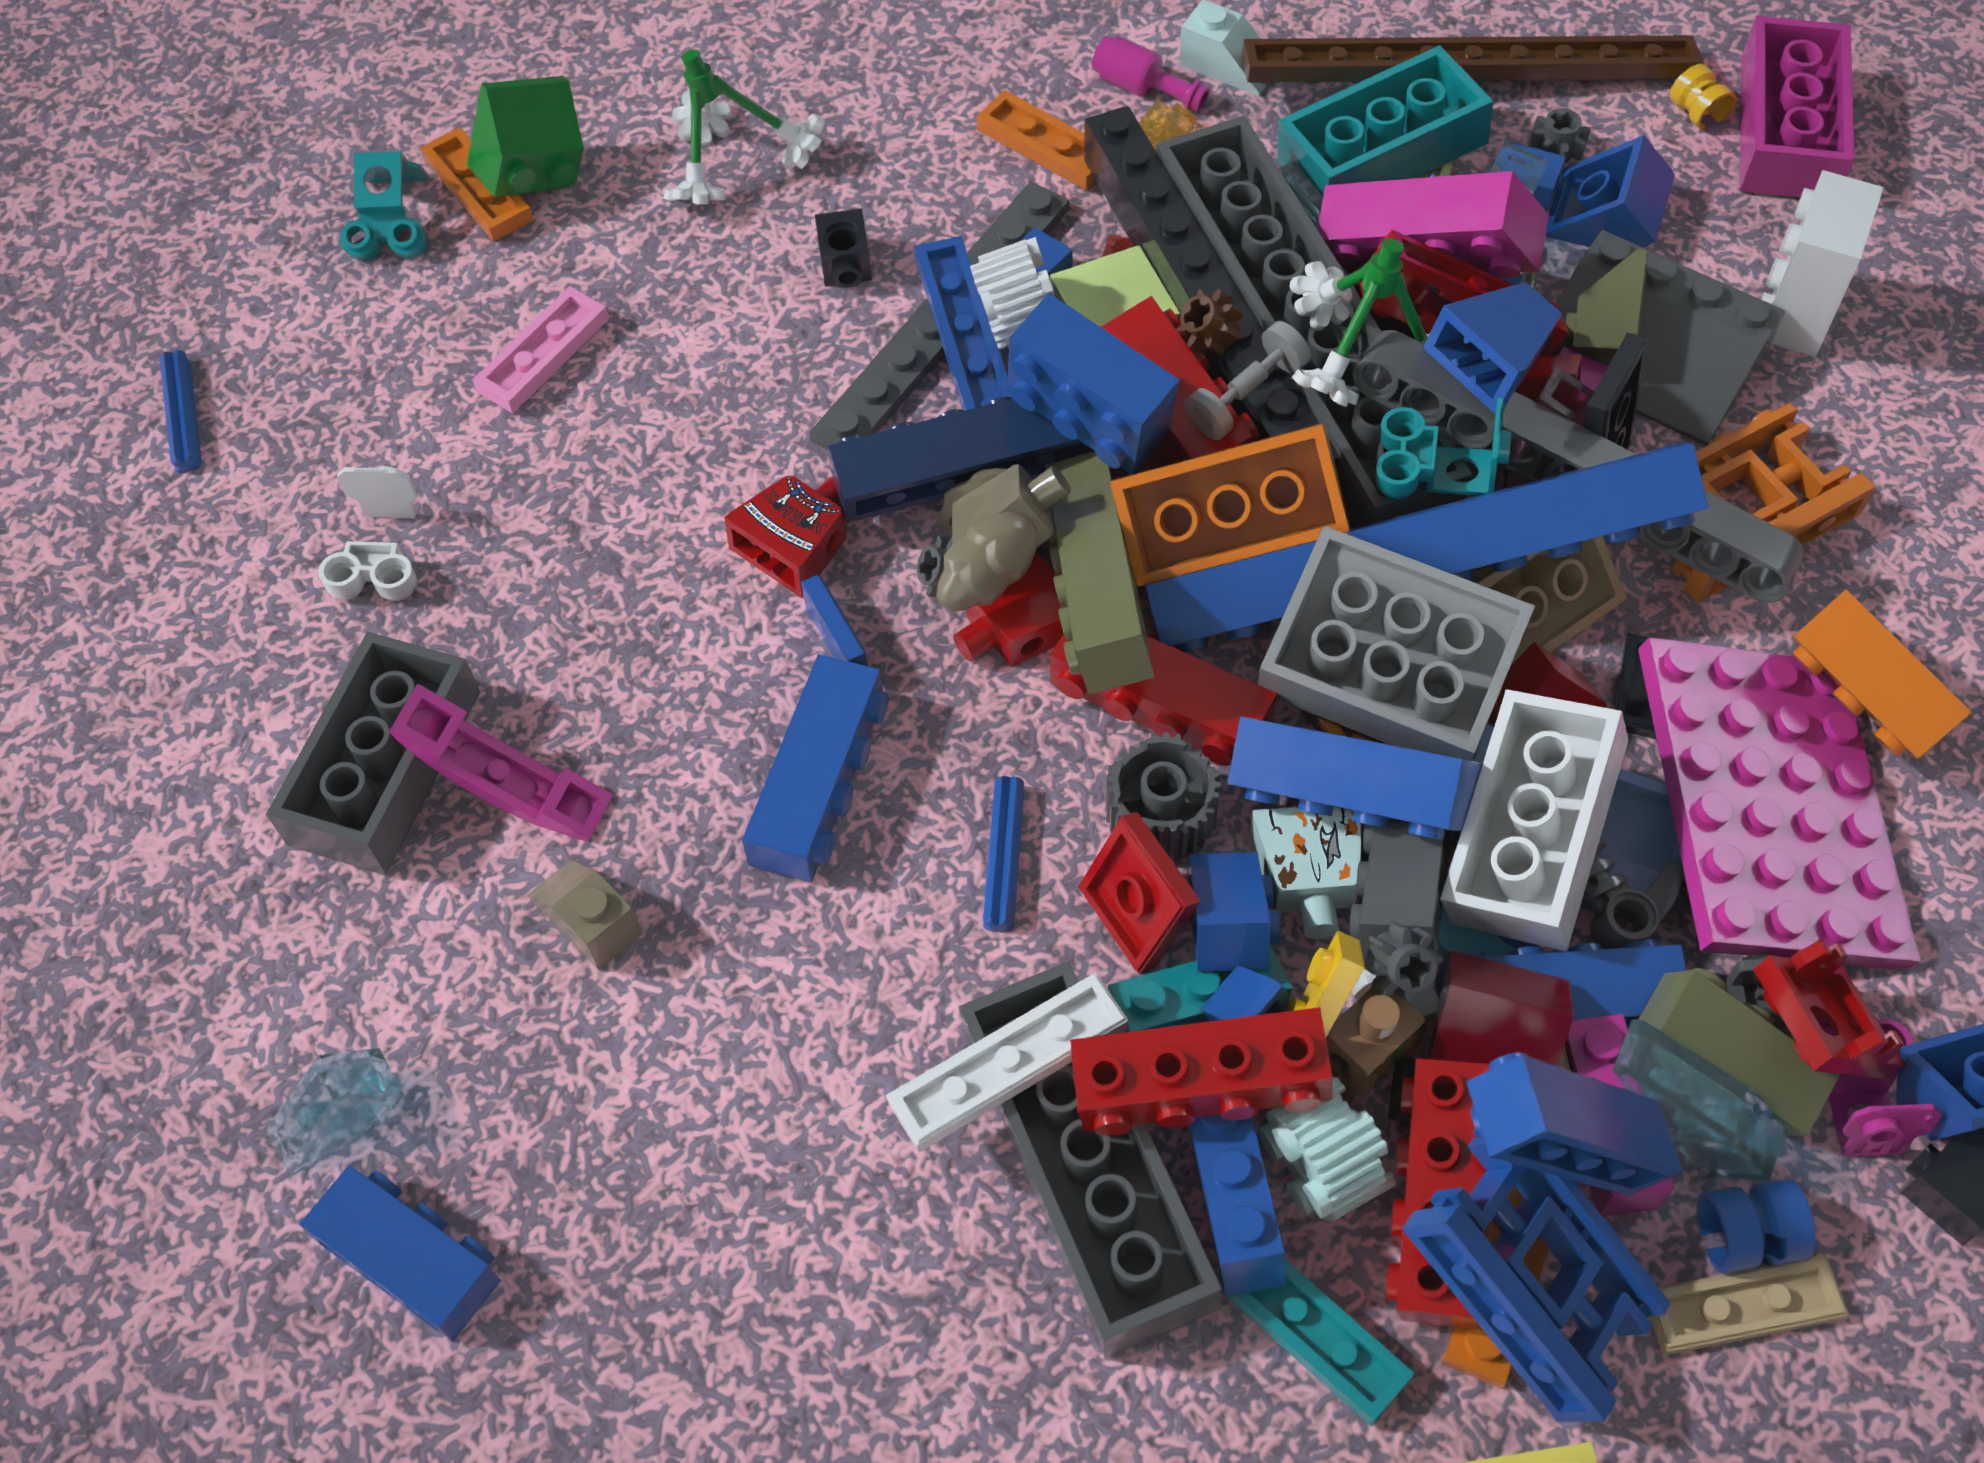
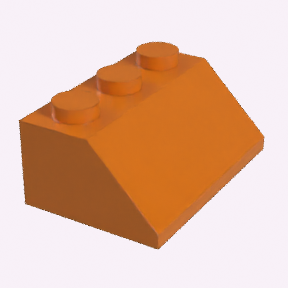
(1878, 677)

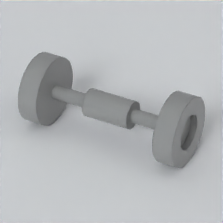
(1285, 349)

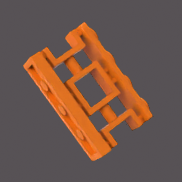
(1732, 458)

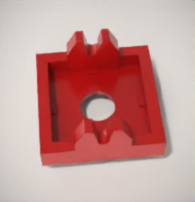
(1818, 989)

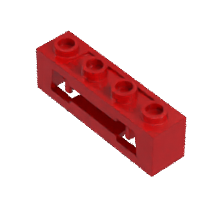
(1454, 282)

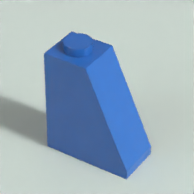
(1493, 340)

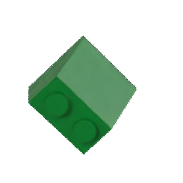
(526, 136)

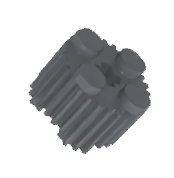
(1169, 790)

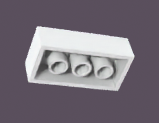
(1535, 819)

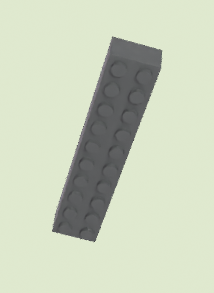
(1265, 244)

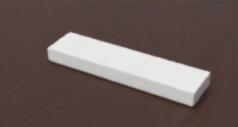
(1004, 1062)

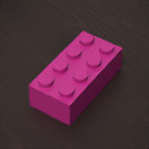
(1795, 105)
(1472, 217)

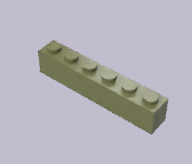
(1096, 581)

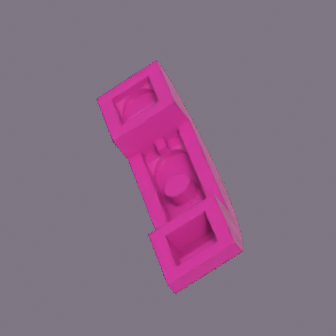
(495, 771)

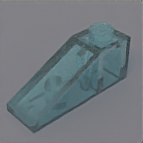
(1708, 1113)

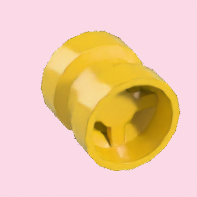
(1702, 95)

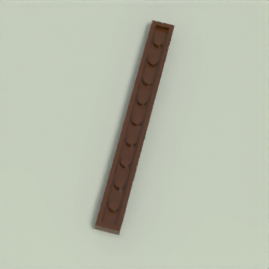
(1480, 57)

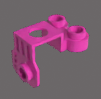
(1880, 1126)

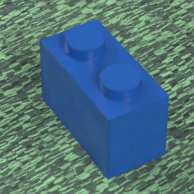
(1233, 915)

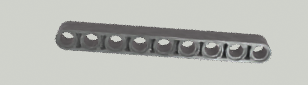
(1721, 541)

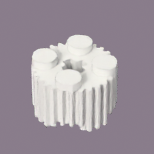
(1011, 286)

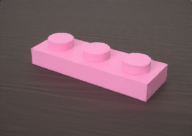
(540, 349)

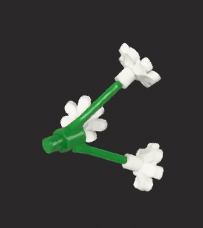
(703, 117)
(1328, 292)

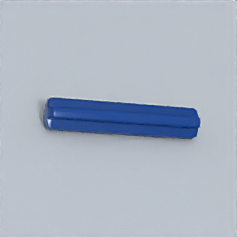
(180, 411)
(1003, 854)

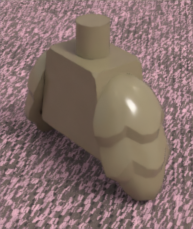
(995, 532)

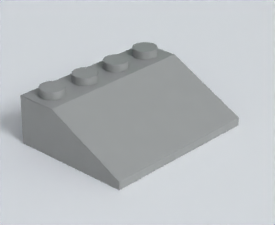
(1394, 647)

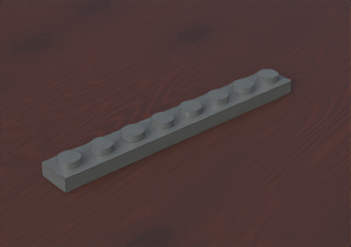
(917, 344)

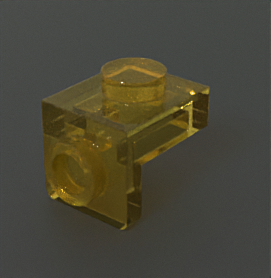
(1166, 122)

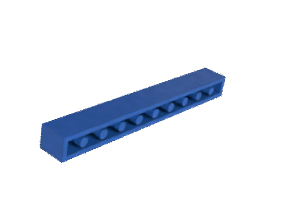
(1452, 537)

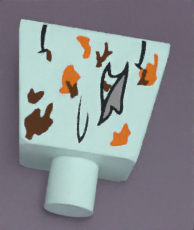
(1310, 863)

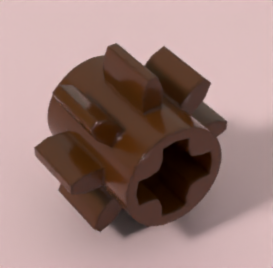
(1210, 321)

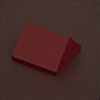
(1499, 1011)

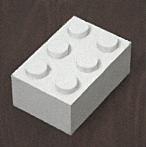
(1820, 258)

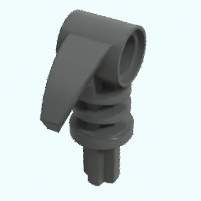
(1613, 896)

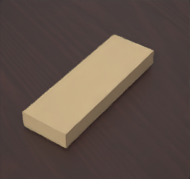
(1748, 1305)

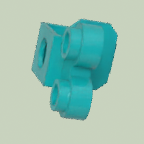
(383, 214)
(1420, 460)

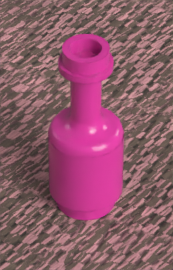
(1141, 70)

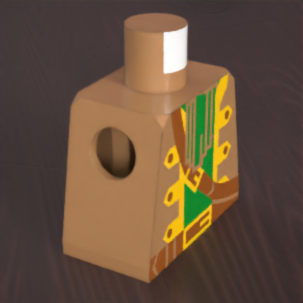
(1371, 1040)

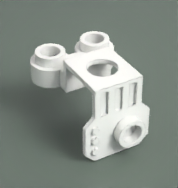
(380, 494)

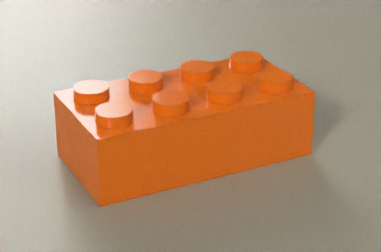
(1230, 504)

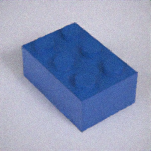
(1090, 385)

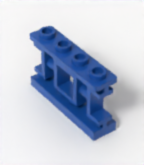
(1511, 1301)

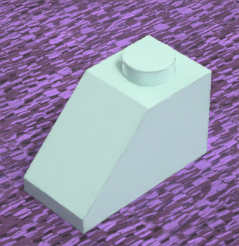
(1214, 45)

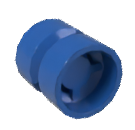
(1765, 1224)

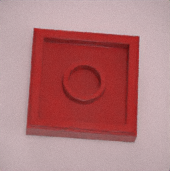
(1138, 893)

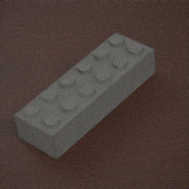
(1100, 1194)

